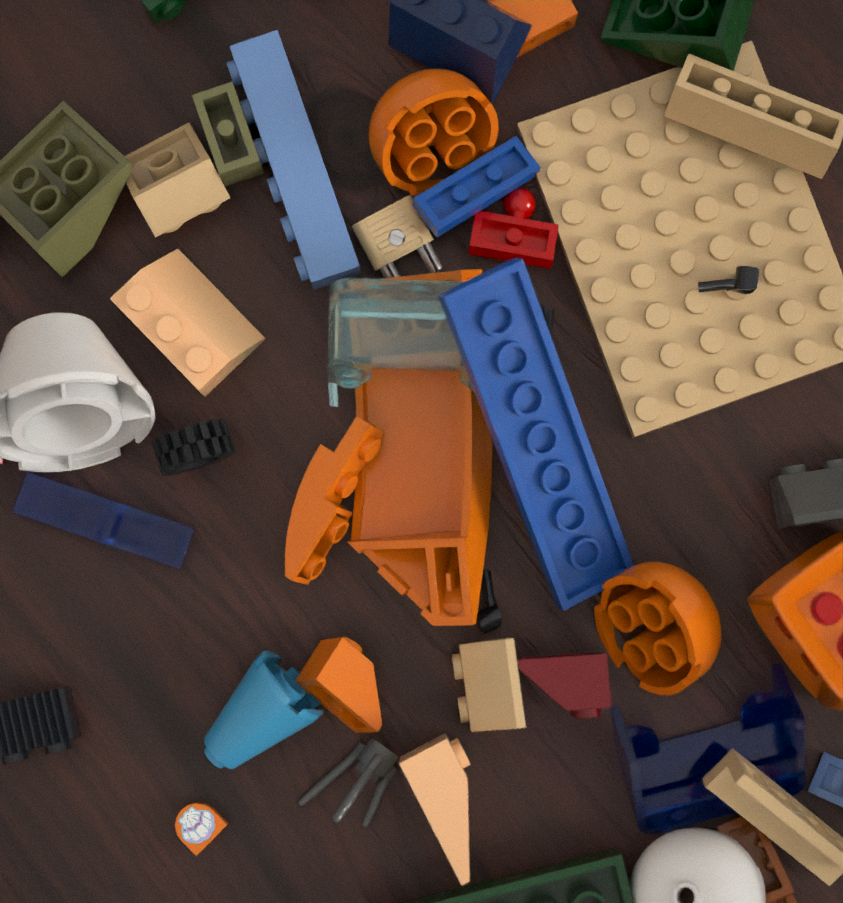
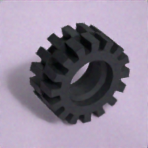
(193, 447)

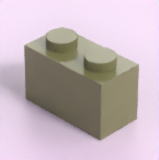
(227, 134)

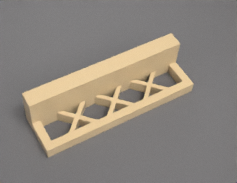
(777, 815)

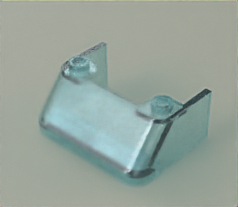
(387, 327)

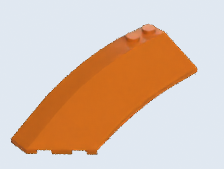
(429, 486)

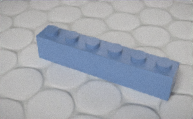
(295, 160)

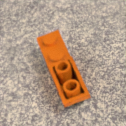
(316, 515)

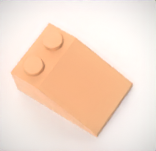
(442, 790)

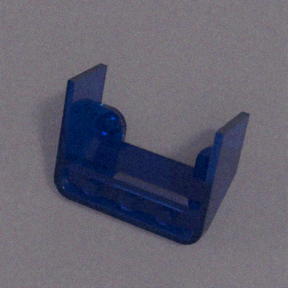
(668, 774)

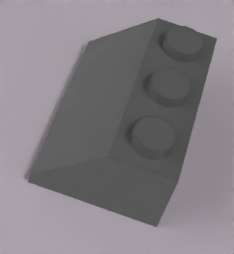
(808, 496)

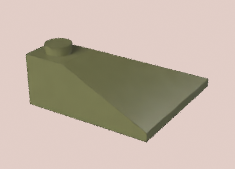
(61, 187)

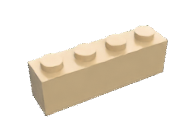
(755, 116)

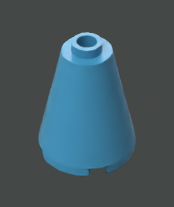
(260, 713)

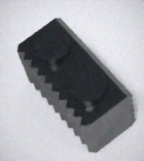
(36, 722)

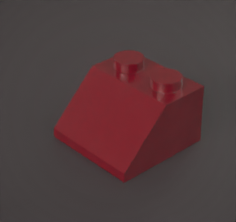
(571, 680)

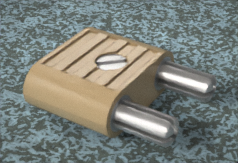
(394, 234)

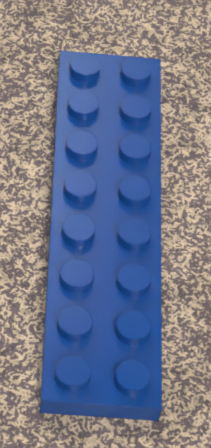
(537, 430)

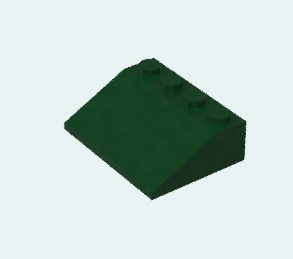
(678, 28)

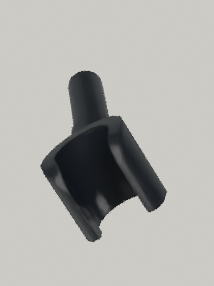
(744, 282)
(489, 617)

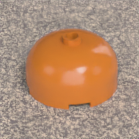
(429, 111)
(679, 620)

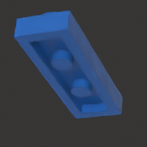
(476, 186)

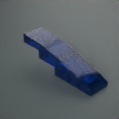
(103, 520)

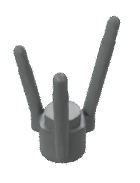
(373, 762)

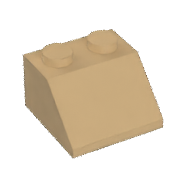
(174, 180)
(490, 685)

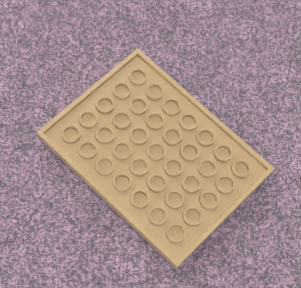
(665, 207)

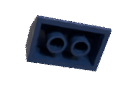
(459, 37)

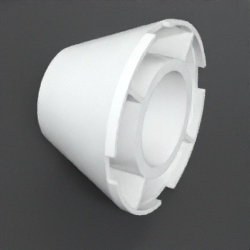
(67, 396)

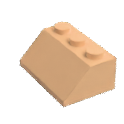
(188, 320)

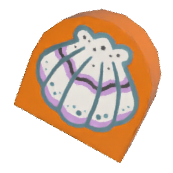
(198, 825)

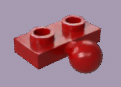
(514, 234)

